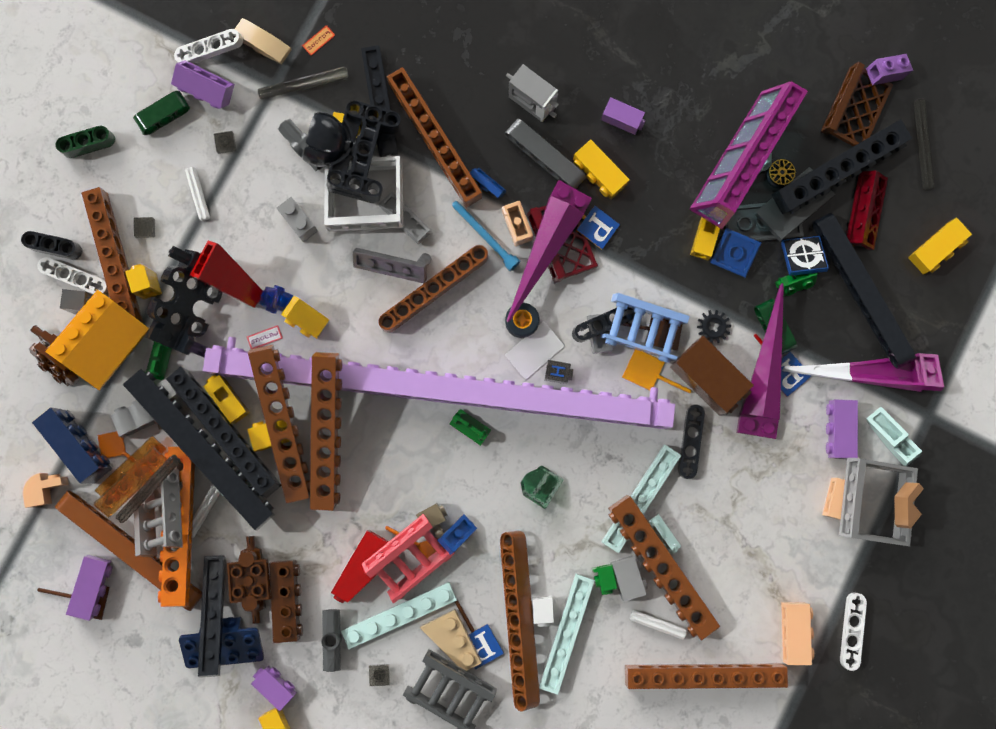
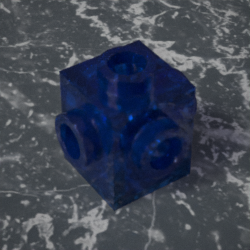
(275, 299)

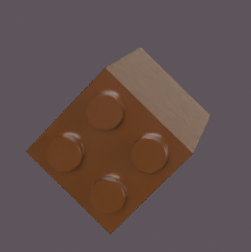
(712, 376)

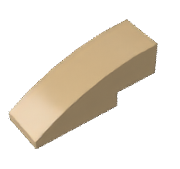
(262, 41)

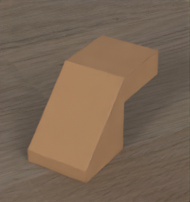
(905, 511)

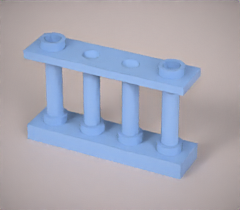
(658, 314)

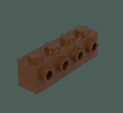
(285, 602)

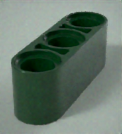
(161, 112)
(76, 141)
(763, 313)

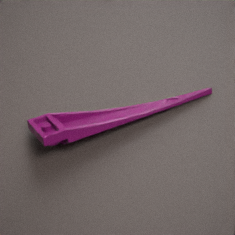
(559, 219)
(761, 408)

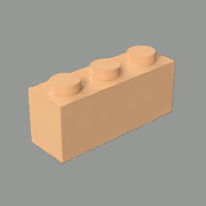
(797, 633)

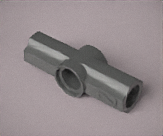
(295, 137)
(331, 653)

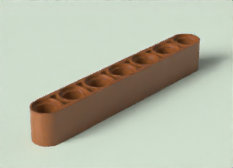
(438, 280)

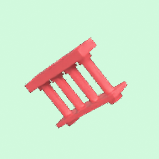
(391, 551)

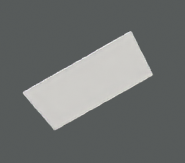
(534, 350)

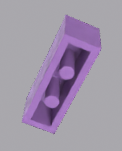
(202, 84)
(842, 429)
(89, 587)

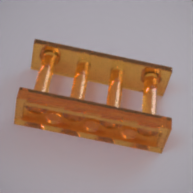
(130, 476)

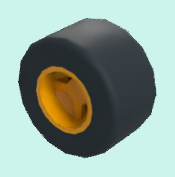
(529, 320)

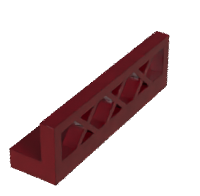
(865, 209)

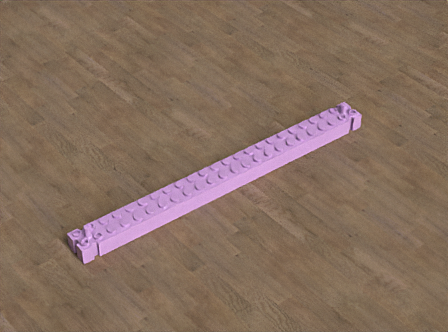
(453, 390)

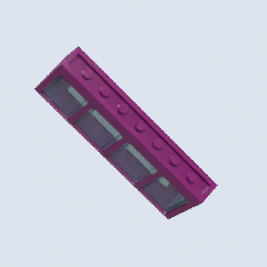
(747, 153)

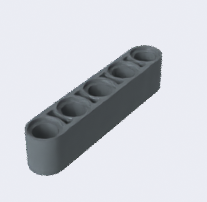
(544, 154)

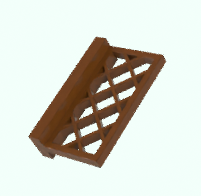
(846, 96)

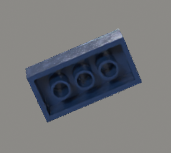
(72, 445)

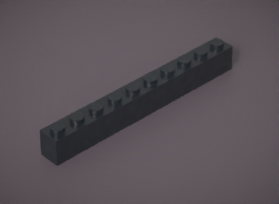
(198, 449)

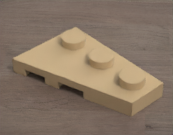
(453, 639)

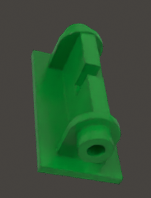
(802, 281)
(159, 360)
(470, 427)

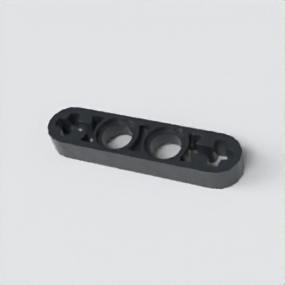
(606, 325)
(694, 442)

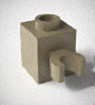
(435, 515)

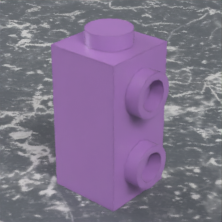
(889, 69)
(623, 116)
(273, 687)

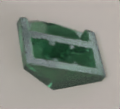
(540, 486)

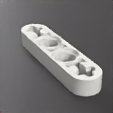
(208, 43)
(73, 276)
(857, 631)

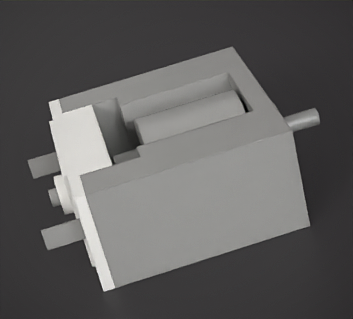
(533, 93)

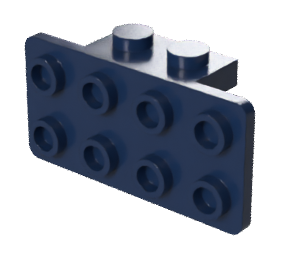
(237, 644)

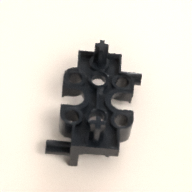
(180, 335)

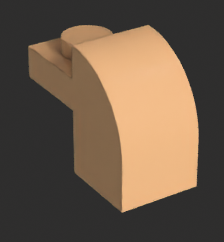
(37, 489)

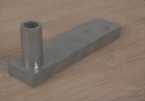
(392, 265)

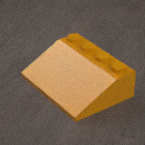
(97, 340)

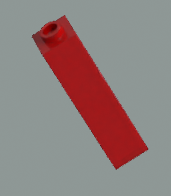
(224, 274)
(354, 577)

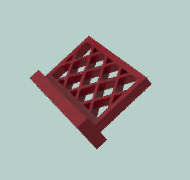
(556, 266)

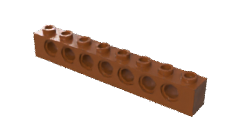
(434, 137)
(110, 249)
(292, 490)
(318, 497)
(706, 623)
(706, 676)

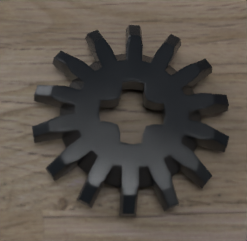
(721, 329)

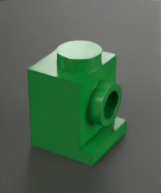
(605, 578)

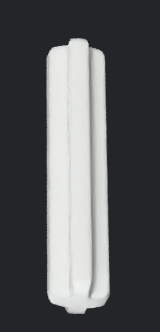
(197, 194)
(204, 509)
(658, 624)

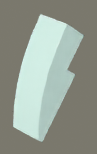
(894, 437)

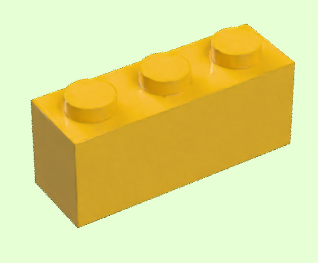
(600, 169)
(940, 246)

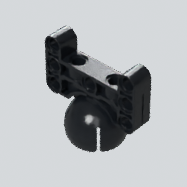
(337, 143)

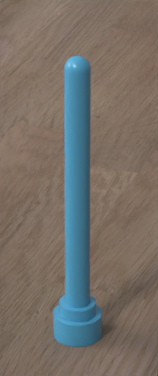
(510, 261)

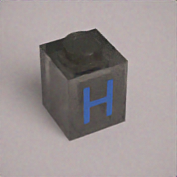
(558, 372)

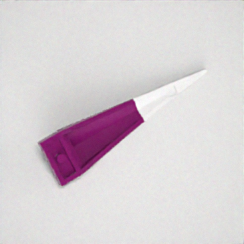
(918, 375)

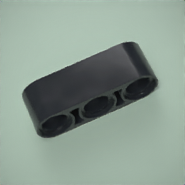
(43, 242)

